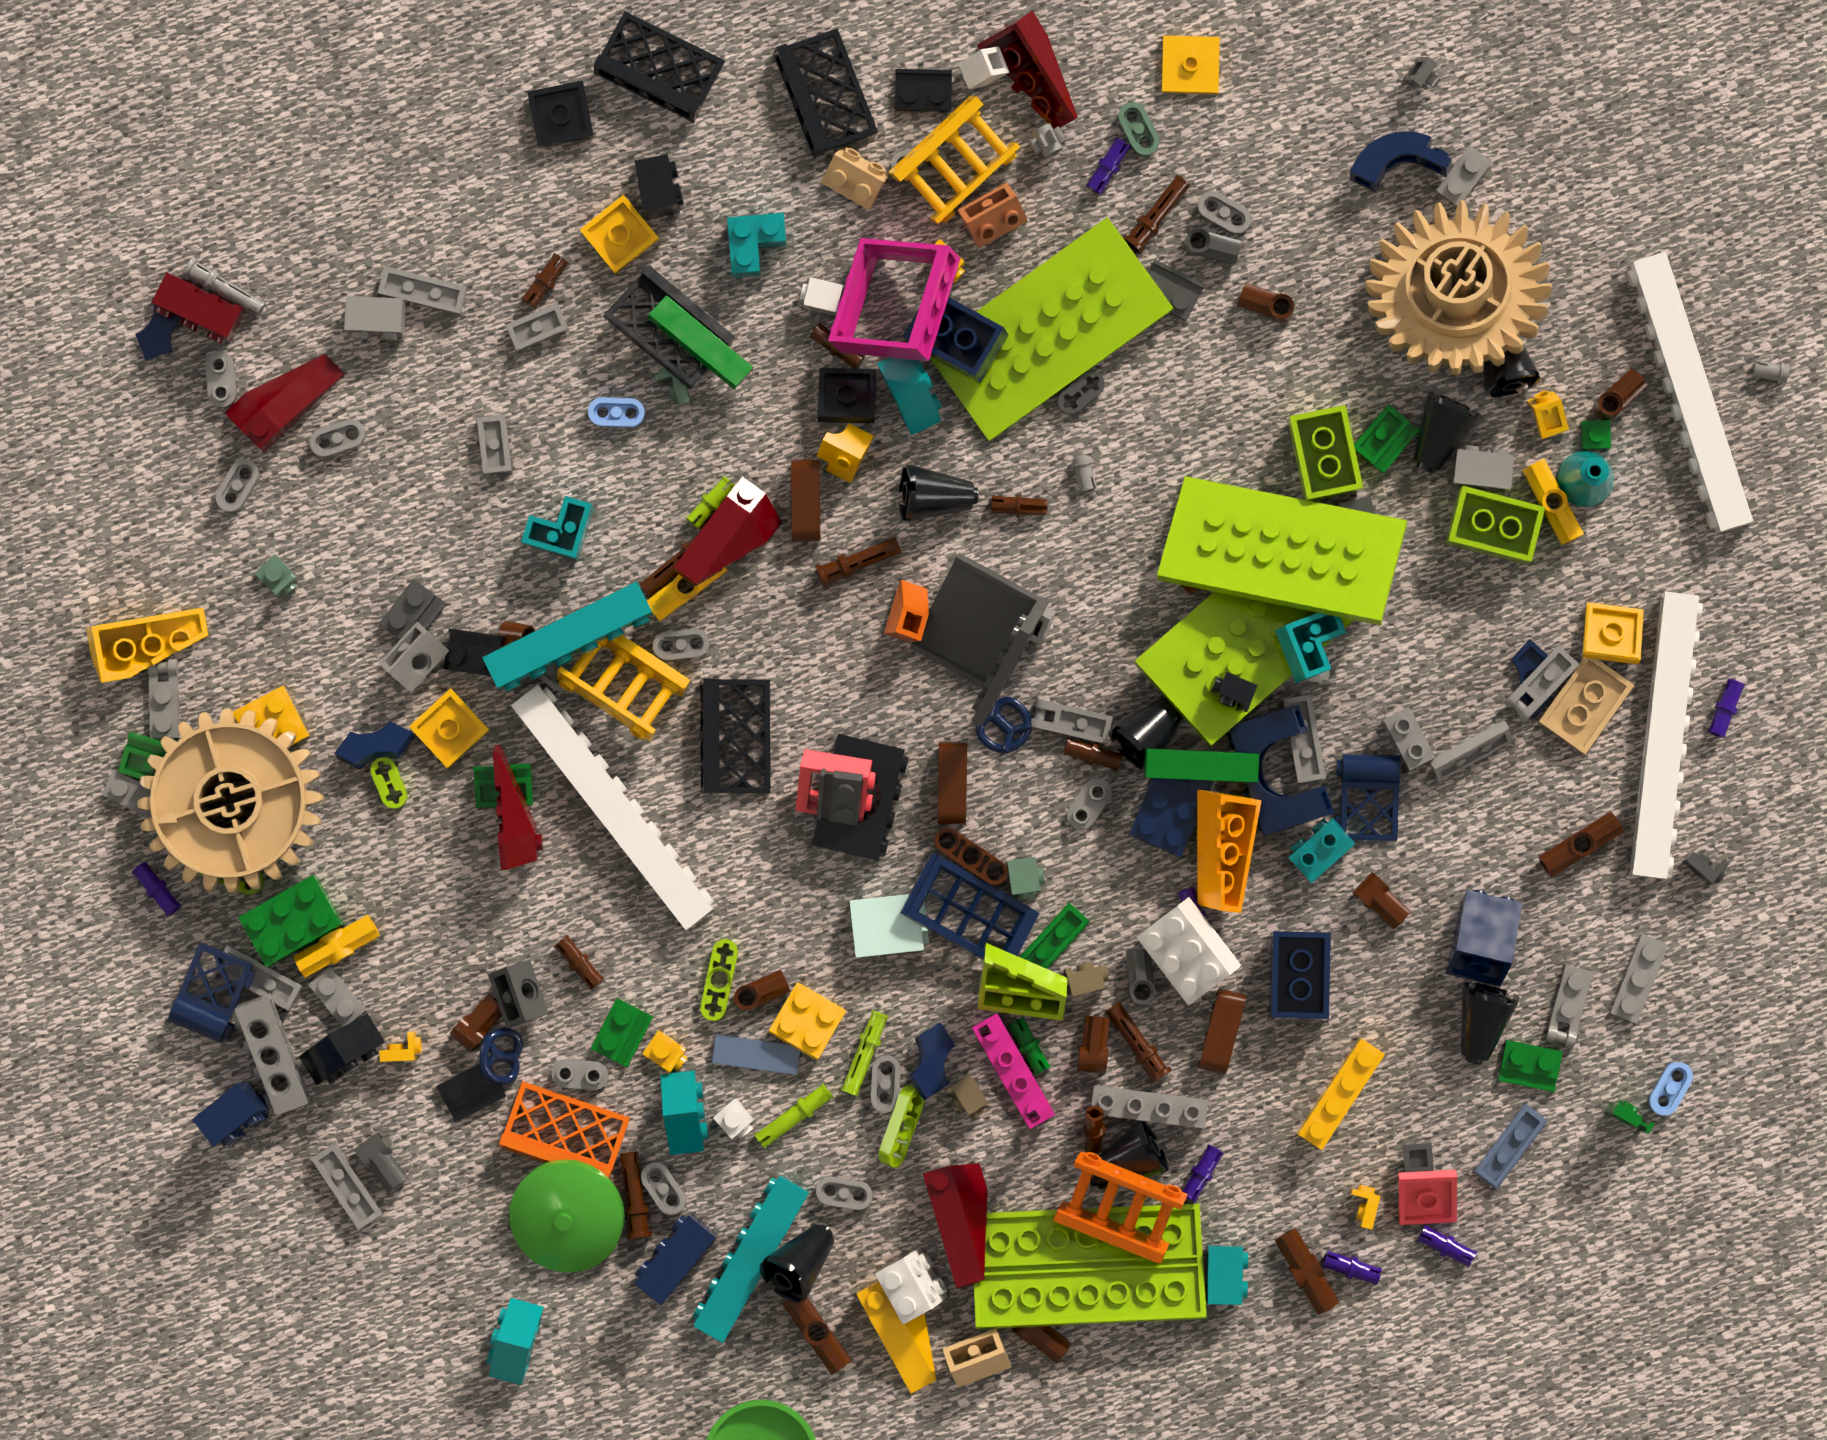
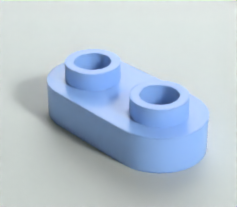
(616, 412)
(1668, 1087)

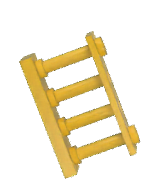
(928, 151)
(648, 668)

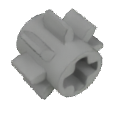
(1047, 141)

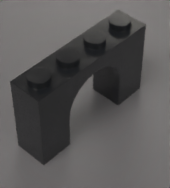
(866, 838)

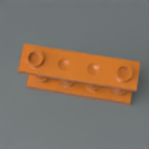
(1099, 1224)

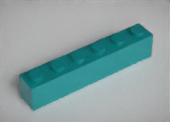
(567, 637)
(743, 1268)

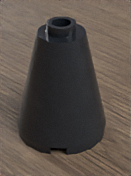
(1511, 375)
(1441, 431)
(933, 494)
(1147, 728)
(1484, 1019)
(1136, 1153)
(798, 1263)

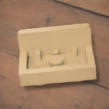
(855, 177)

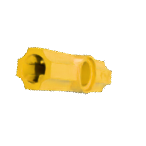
(1561, 519)
(670, 597)
(336, 946)

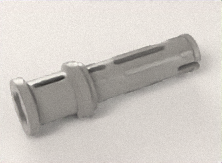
(212, 282)

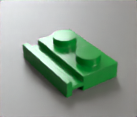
(1385, 438)
(136, 754)
(485, 786)
(622, 1032)
(1530, 1065)
(1628, 1114)

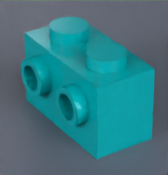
(1321, 849)
(1225, 1274)

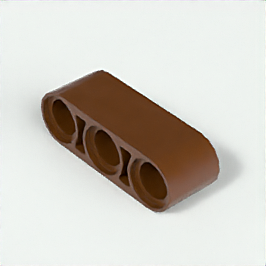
(805, 500)
(952, 782)
(985, 858)
(1222, 1031)

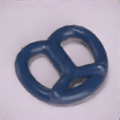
(1007, 728)
(500, 1055)

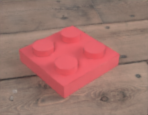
(1427, 1197)

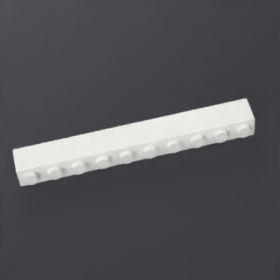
(1690, 393)
(1664, 735)
(612, 807)

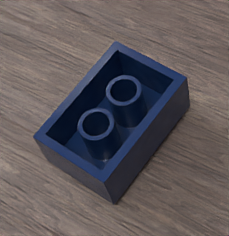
(965, 340)
(1168, 814)
(1299, 975)
(231, 1114)
(674, 1258)

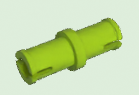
(710, 503)

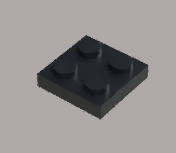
(560, 114)
(846, 395)

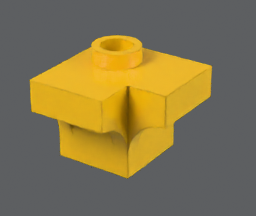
(845, 451)

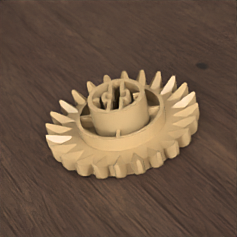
(1473, 318)
(182, 799)

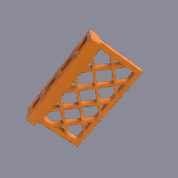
(548, 1152)

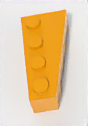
(1224, 848)

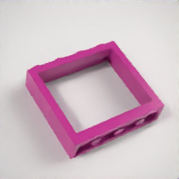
(931, 309)
(1013, 1071)

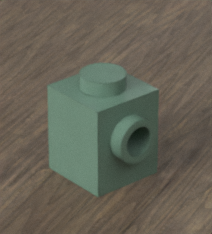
(1025, 877)

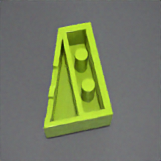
(1020, 986)

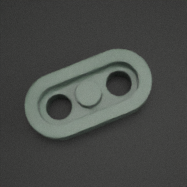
(1137, 130)

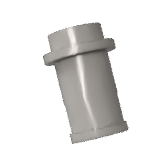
(1771, 371)
(1084, 473)

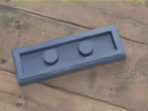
(755, 1054)
(1510, 1146)

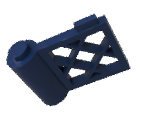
(1369, 772)
(204, 1015)

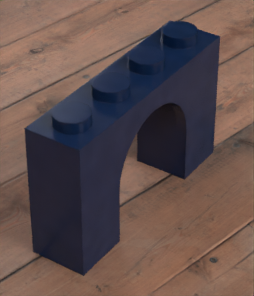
(1277, 810)

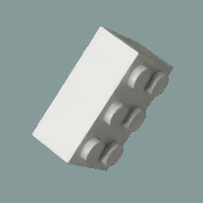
(1188, 951)

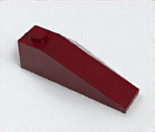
(1034, 68)
(279, 403)
(736, 528)
(518, 831)
(960, 1210)

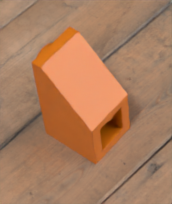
(908, 613)

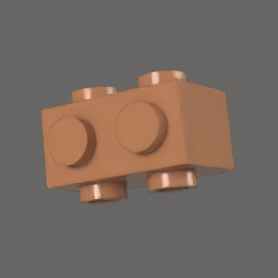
(992, 215)

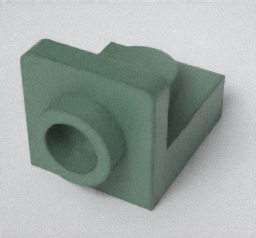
(677, 389)
(277, 577)

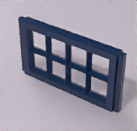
(924, 886)

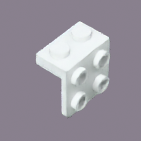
(912, 1285)

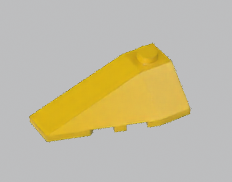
(135, 644)
(906, 1343)

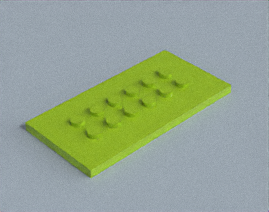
(1060, 326)
(1282, 550)
(1218, 638)
(1062, 1277)

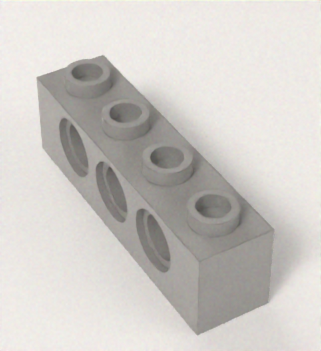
(264, 1011)
(1150, 1106)

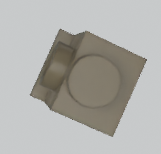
(1086, 978)
(968, 1097)

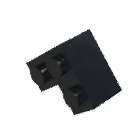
(656, 186)
(342, 1050)

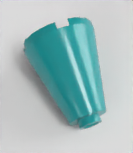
(1578, 483)

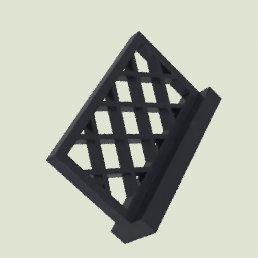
(642, 83)
(802, 100)
(657, 288)
(709, 735)

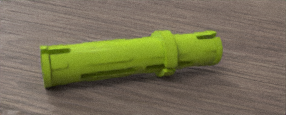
(869, 1041)
(801, 1110)

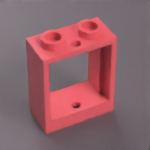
(814, 762)

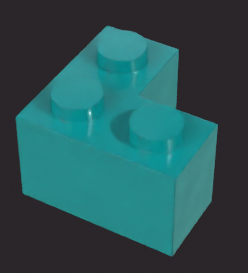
(750, 234)
(911, 392)
(566, 535)
(1303, 645)
(683, 1112)
(514, 1341)

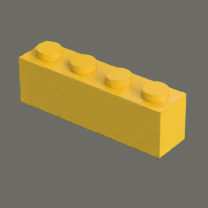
(1340, 1093)

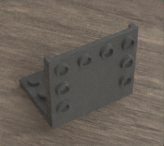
(980, 628)

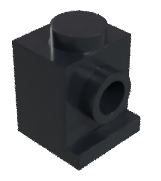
(1233, 691)

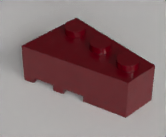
(197, 308)

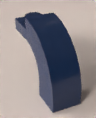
(1394, 150)

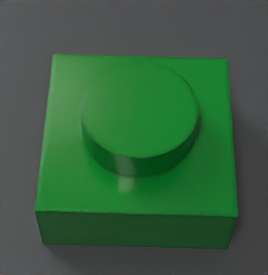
(1596, 435)

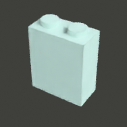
(883, 929)

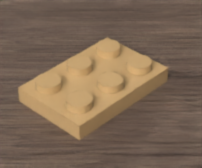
(1586, 704)

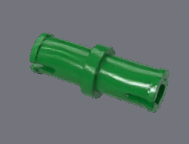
(1029, 1045)

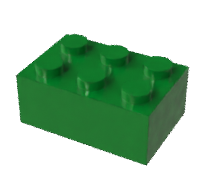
(291, 921)

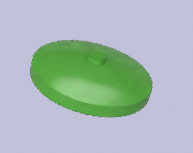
(566, 1216)
(761, 1421)

